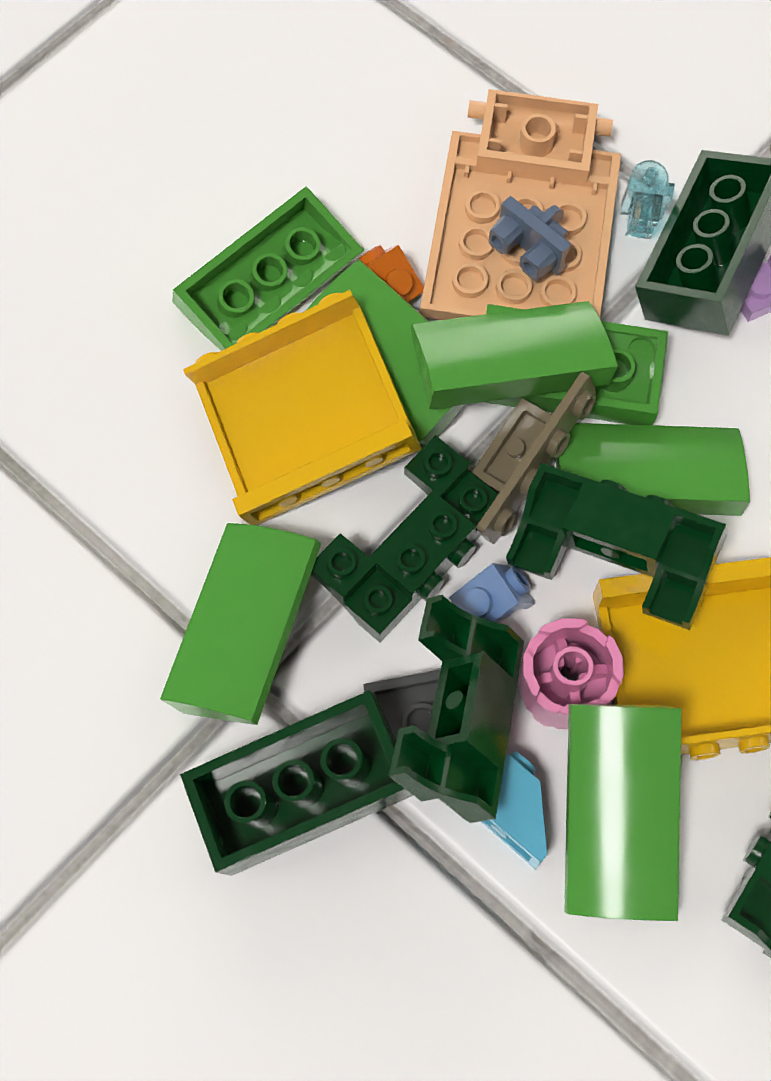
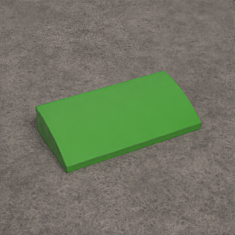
(266, 271)
(390, 324)
(512, 354)
(635, 386)
(686, 465)
(241, 623)
(623, 811)

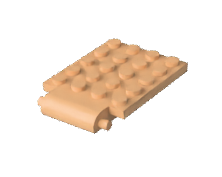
(542, 158)

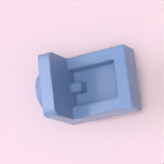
(494, 593)

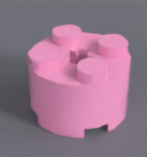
(573, 646)

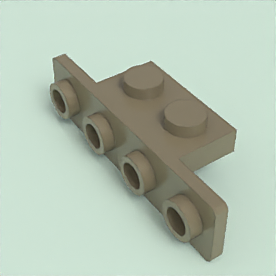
(520, 446)

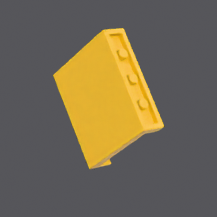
(302, 408)
(713, 670)

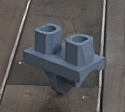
(534, 232)

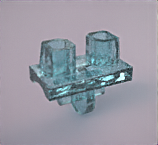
(646, 198)

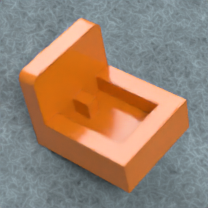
(394, 269)

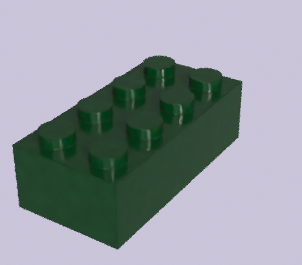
(710, 244)
(295, 784)

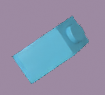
(520, 811)

